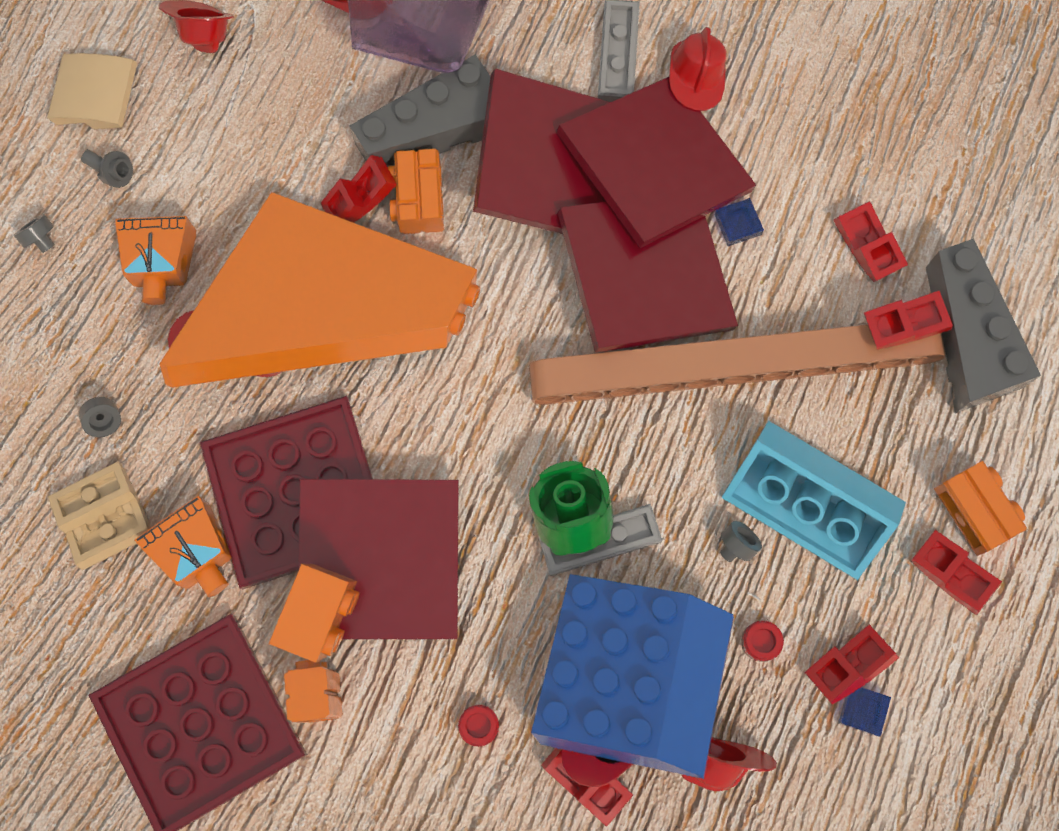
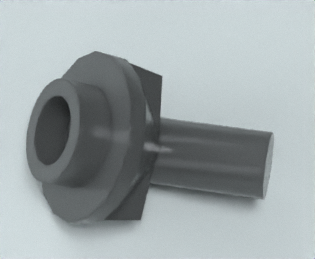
(113, 169)

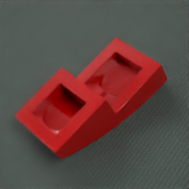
(360, 195)
(869, 243)
(908, 321)
(955, 573)
(852, 666)
(601, 801)

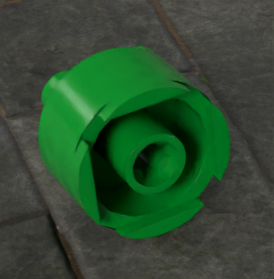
(572, 508)

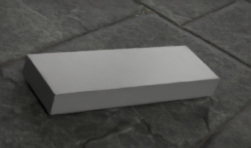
(618, 49)
(630, 532)

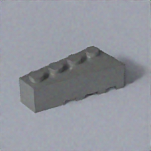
(431, 116)
(985, 345)

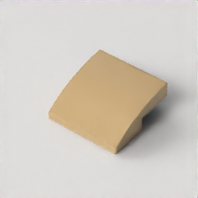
(92, 90)
(99, 515)

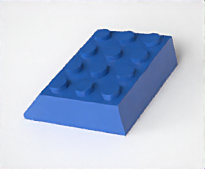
(634, 675)

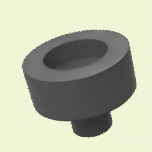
(36, 233)
(99, 417)
(739, 542)

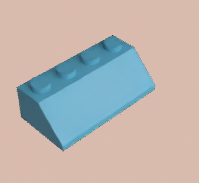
(814, 500)

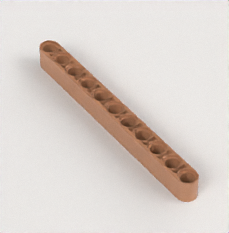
(722, 364)

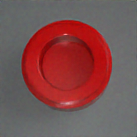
(762, 641)
(478, 725)

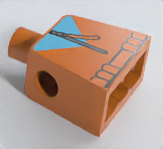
(155, 253)
(189, 547)

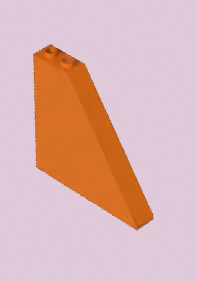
(315, 295)

